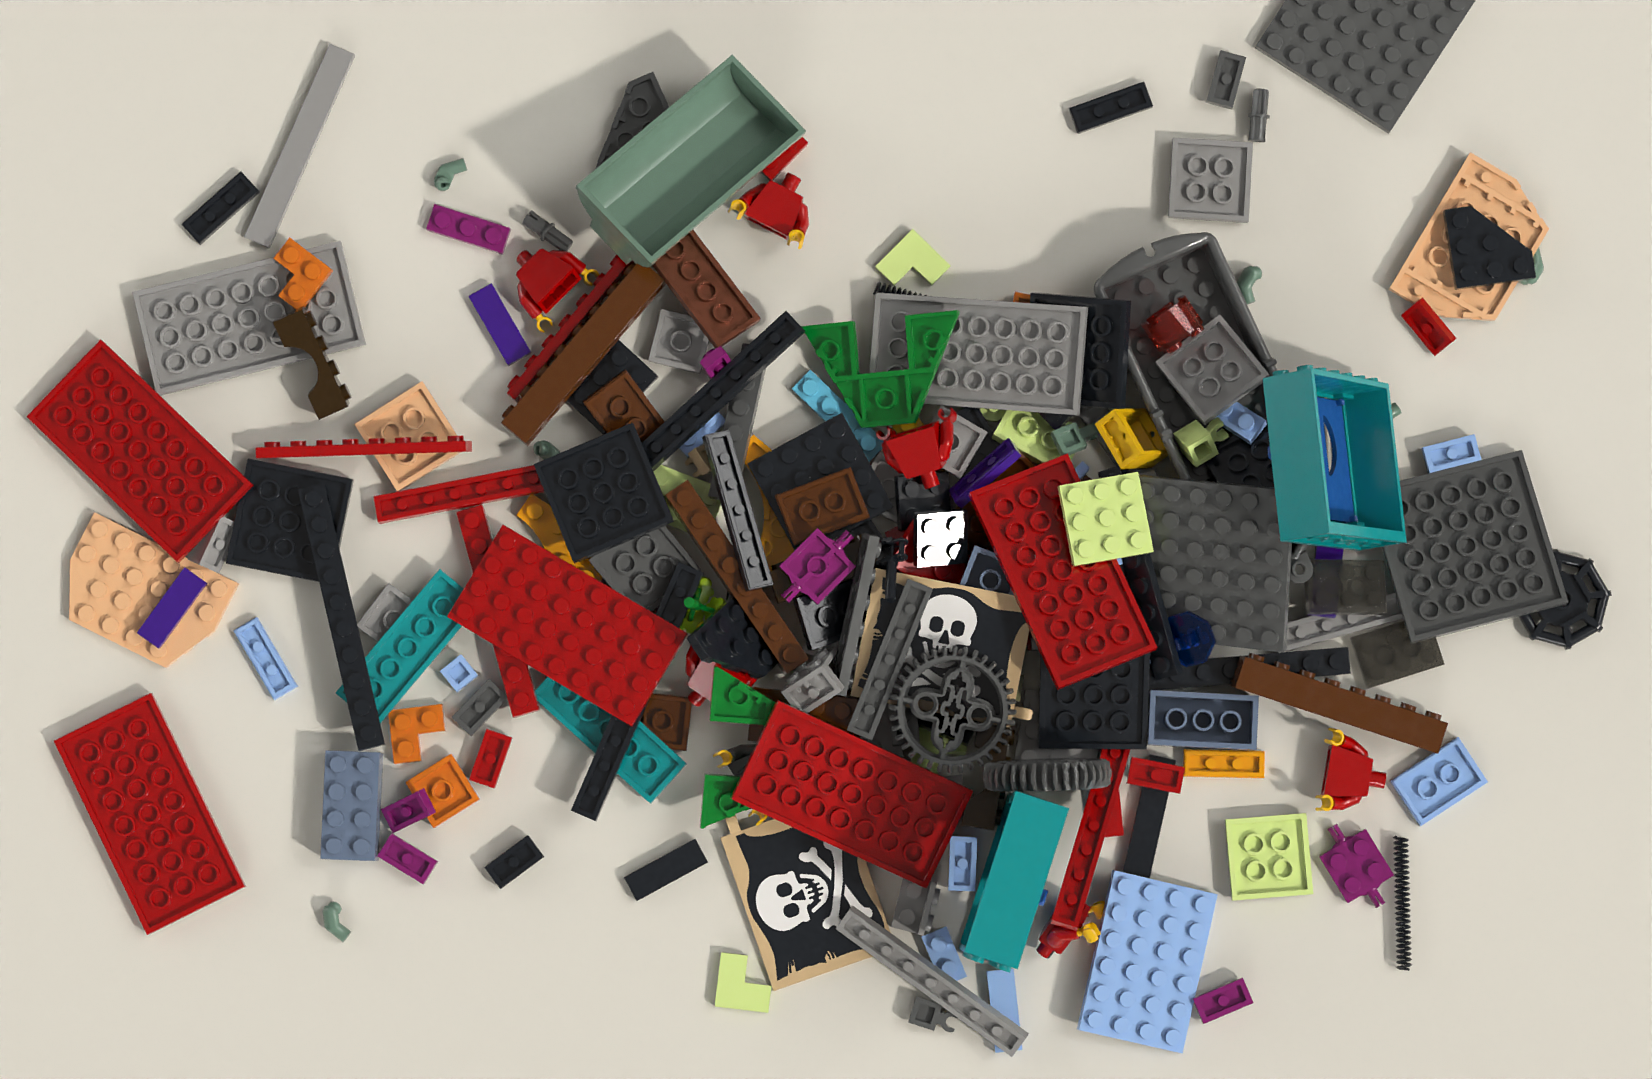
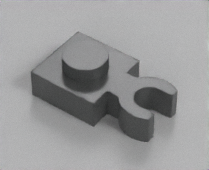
(927, 1014)

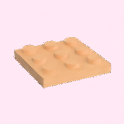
(413, 416)

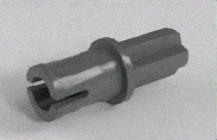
(1259, 115)
(547, 231)

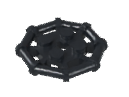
(1576, 607)

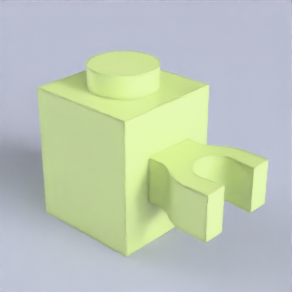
(1198, 442)

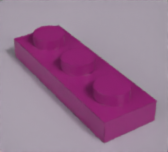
(468, 229)

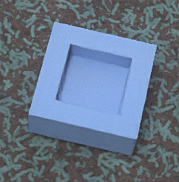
(459, 673)

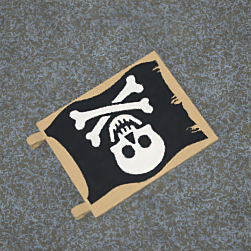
(952, 617)
(797, 897)

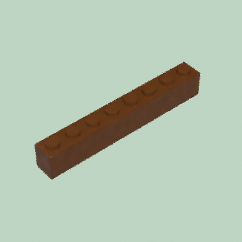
(582, 353)
(722, 559)
(1338, 703)

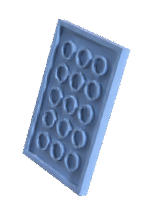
(1147, 961)

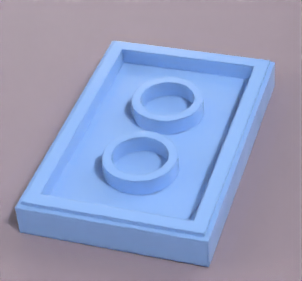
(1438, 781)

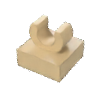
(699, 458)

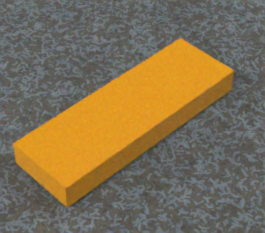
(1223, 763)

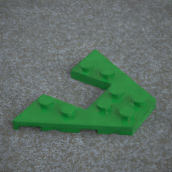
(885, 396)
(733, 703)

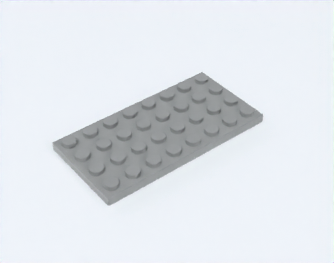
(224, 321)
(997, 353)

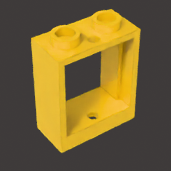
(1130, 439)

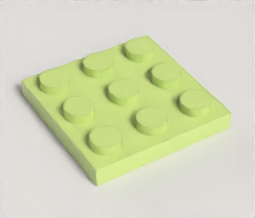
(1105, 519)
(1268, 856)

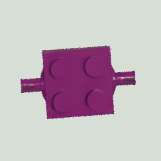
(817, 566)
(1356, 865)

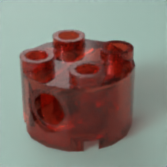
(1172, 325)

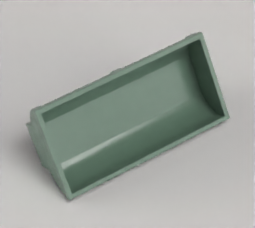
(686, 163)

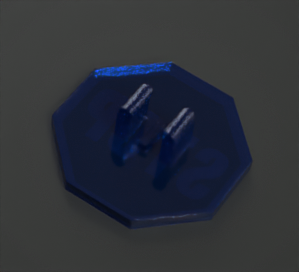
(1192, 638)

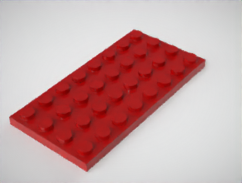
(140, 451)
(1077, 614)
(567, 625)
(851, 794)
(149, 813)

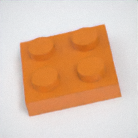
(446, 788)

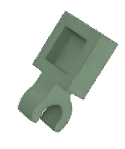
(1072, 439)

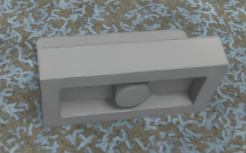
(214, 546)

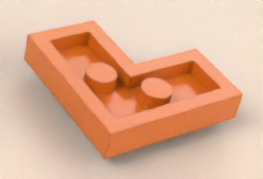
(307, 270)
(408, 724)

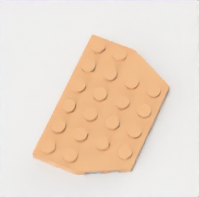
(1428, 266)
(122, 578)

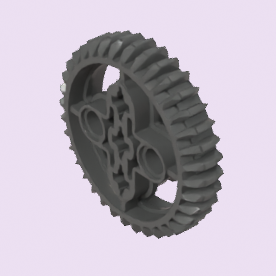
(937, 741)
(1047, 774)

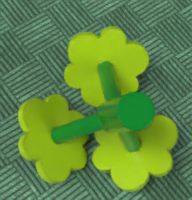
(696, 605)

